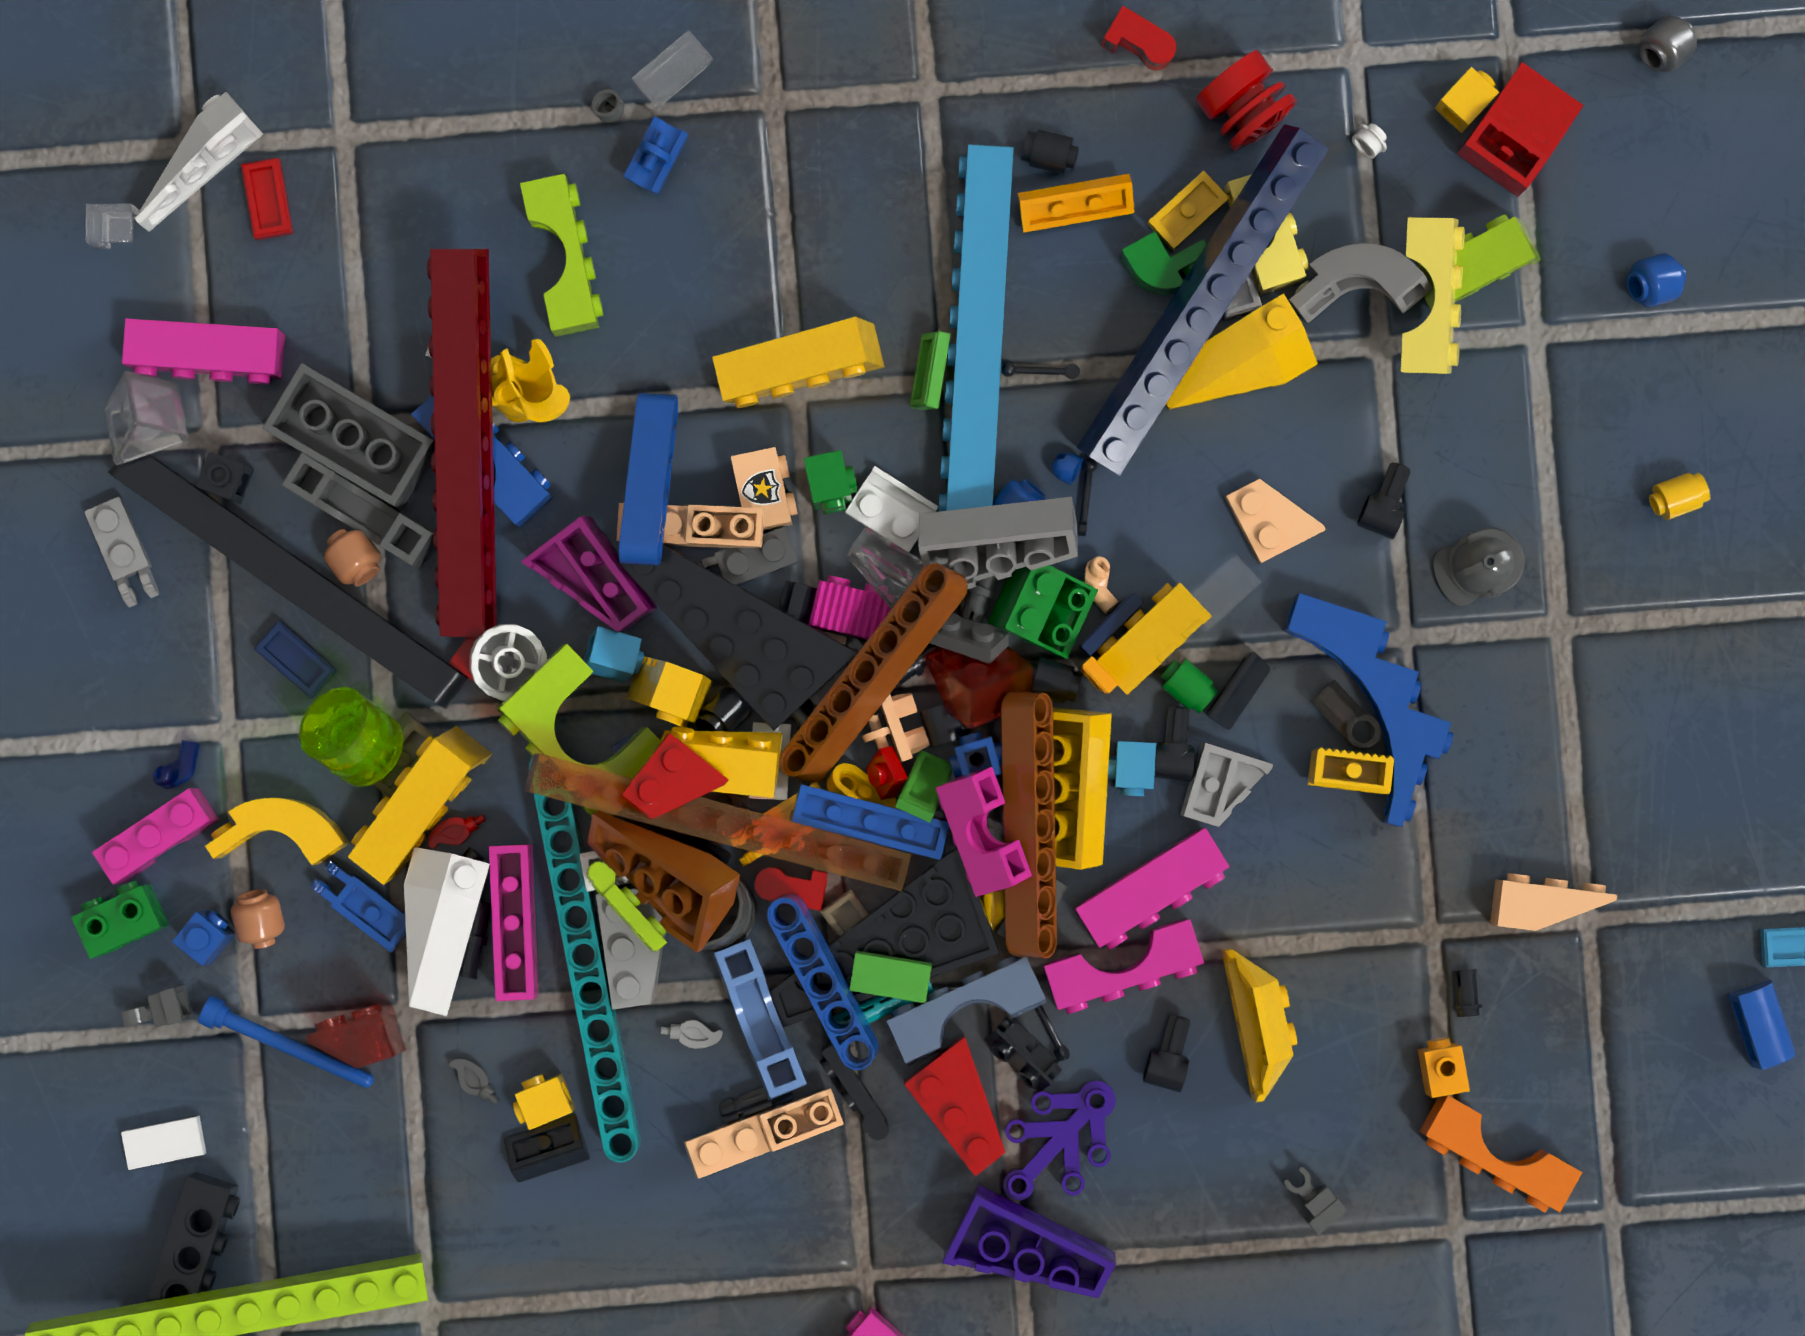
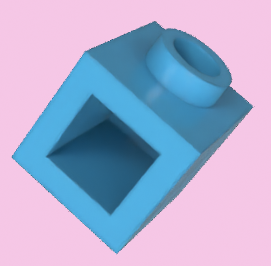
(613, 654)
(1132, 767)

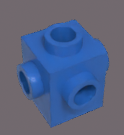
(976, 743)

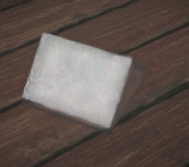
(144, 417)

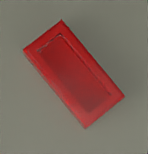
(267, 199)

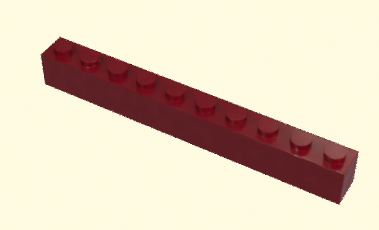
(462, 441)

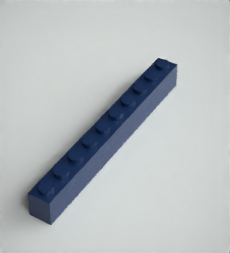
(1203, 297)

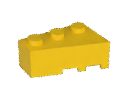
(1152, 636)

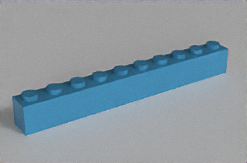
(978, 326)

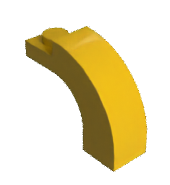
(305, 824)

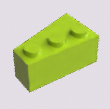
(1490, 256)

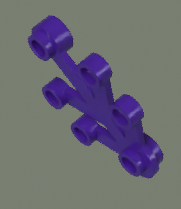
(1063, 1136)

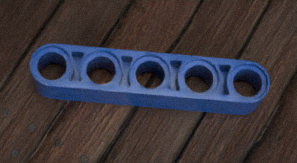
(648, 479)
(823, 1000)

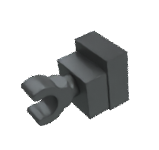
(164, 1008)
(1320, 1203)

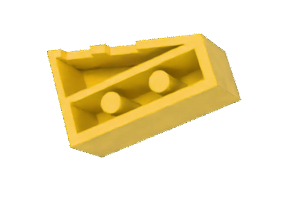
(744, 758)

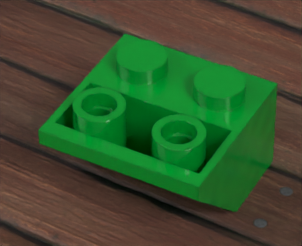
(1043, 608)

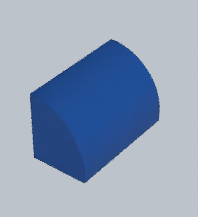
(1762, 1025)

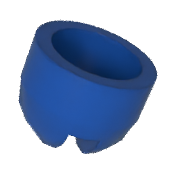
(1067, 467)

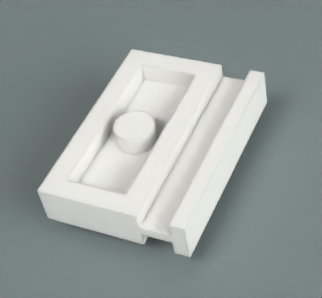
(890, 509)

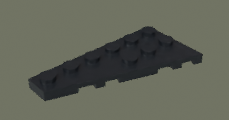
(927, 921)

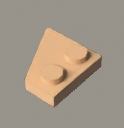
(1270, 520)

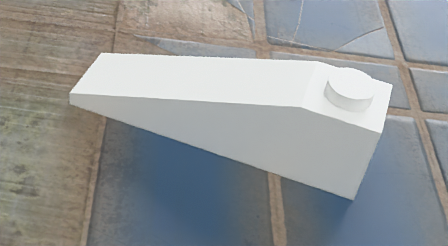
(439, 916)

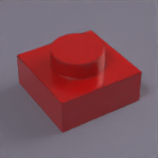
(886, 773)

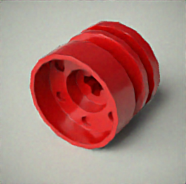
(1246, 100)

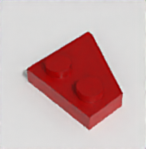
(670, 779)

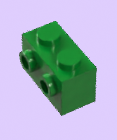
(830, 482)
(119, 920)

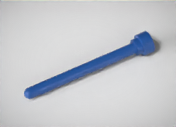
(217, 1015)

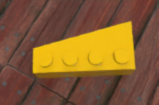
(416, 803)

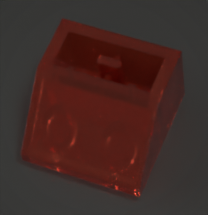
(975, 688)
(360, 1041)

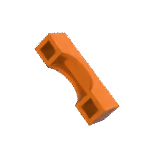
(1540, 1176)

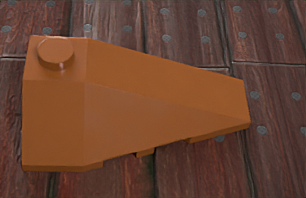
(679, 881)

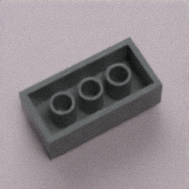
(351, 436)

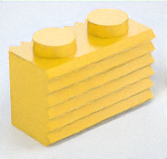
(1350, 770)

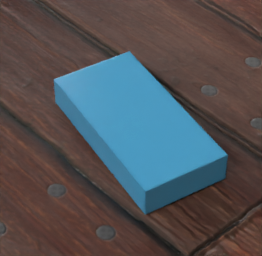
(1782, 946)

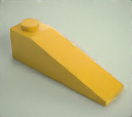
(1247, 356)

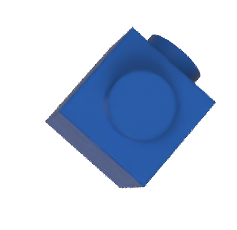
(204, 936)

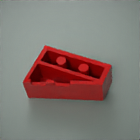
(957, 1104)

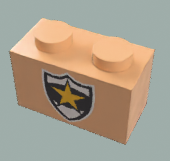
(761, 485)

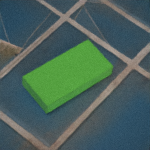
(930, 370)
(919, 792)
(890, 976)

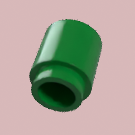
(1188, 685)

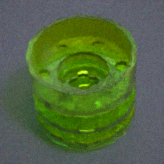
(351, 736)

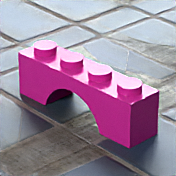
(1169, 951)

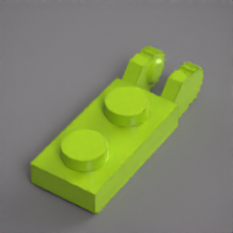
(624, 905)

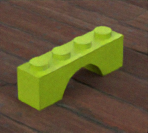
(570, 302)

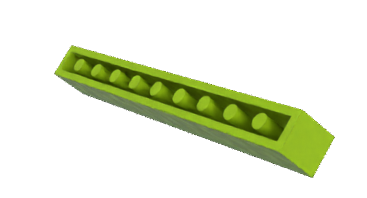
(256, 1305)

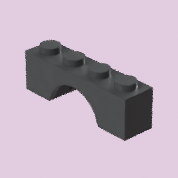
(359, 510)

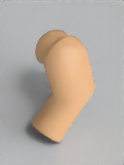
(1097, 576)

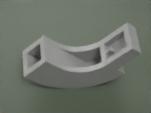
(1358, 268)

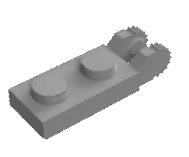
(121, 548)

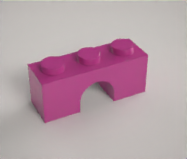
(155, 834)
(987, 862)

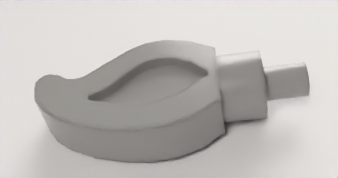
(693, 1034)

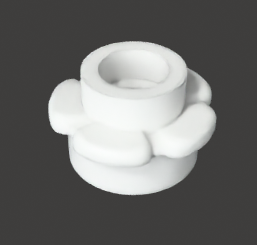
(1369, 140)

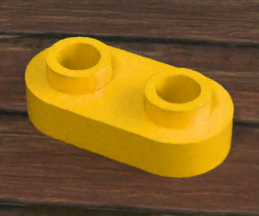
(854, 783)

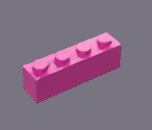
(203, 349)
(1151, 887)
(514, 922)

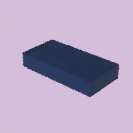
(1111, 624)
(295, 659)

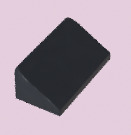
(1238, 690)
(546, 1149)

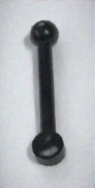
(1071, 371)
(1089, 466)
(1061, 1051)

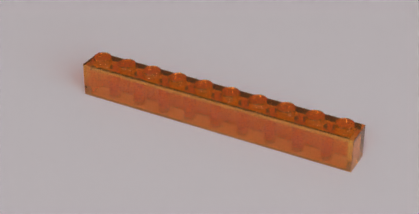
(724, 824)

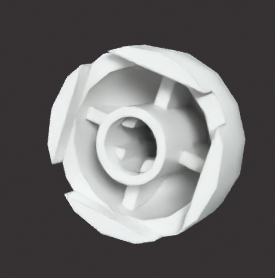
(505, 659)

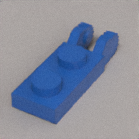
(364, 907)

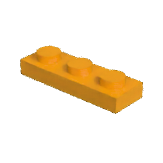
(1076, 203)

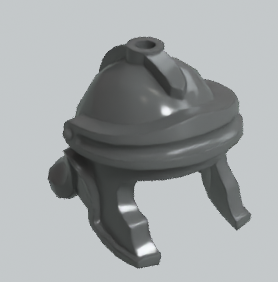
(1464, 568)

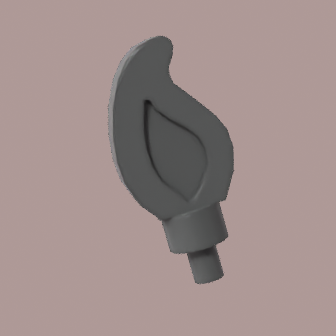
(474, 1079)

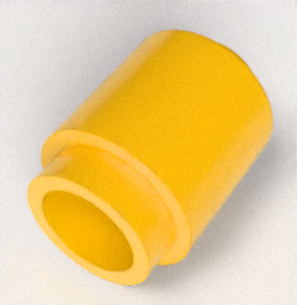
(1679, 495)

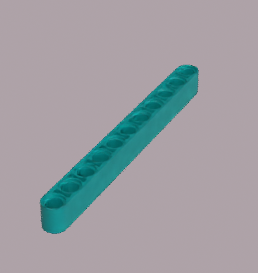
(581, 974)

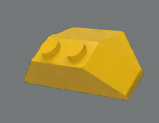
(1260, 1022)

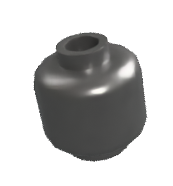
(1668, 44)

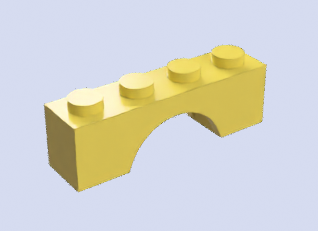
(1435, 246)

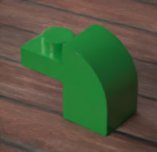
(1153, 267)

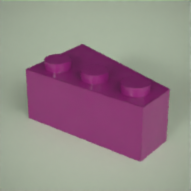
(588, 570)

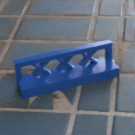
(869, 822)

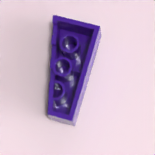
(1021, 1244)

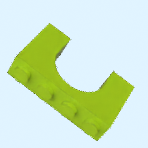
(535, 704)

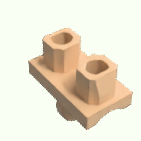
(904, 743)

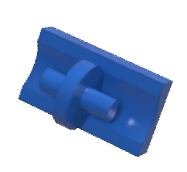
(656, 156)

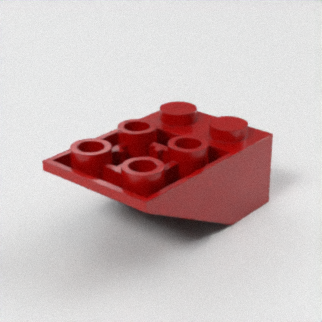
(1520, 130)

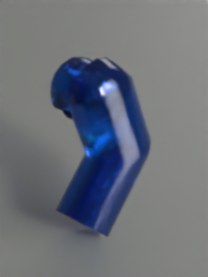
(180, 769)

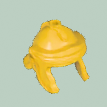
(529, 388)

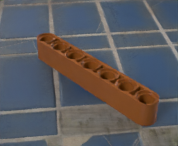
(877, 656)
(1031, 820)

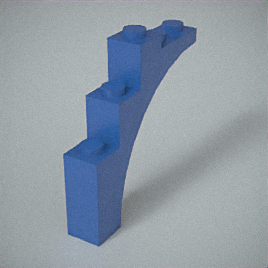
(1389, 688)

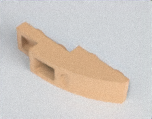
(710, 526)
(763, 1133)

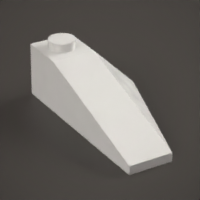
(208, 147)

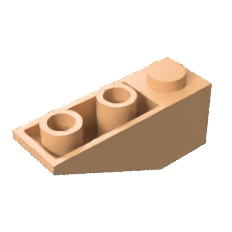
(1537, 906)

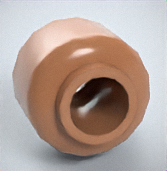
(352, 557)
(257, 918)

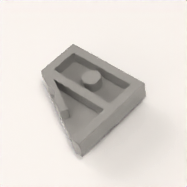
(1220, 783)

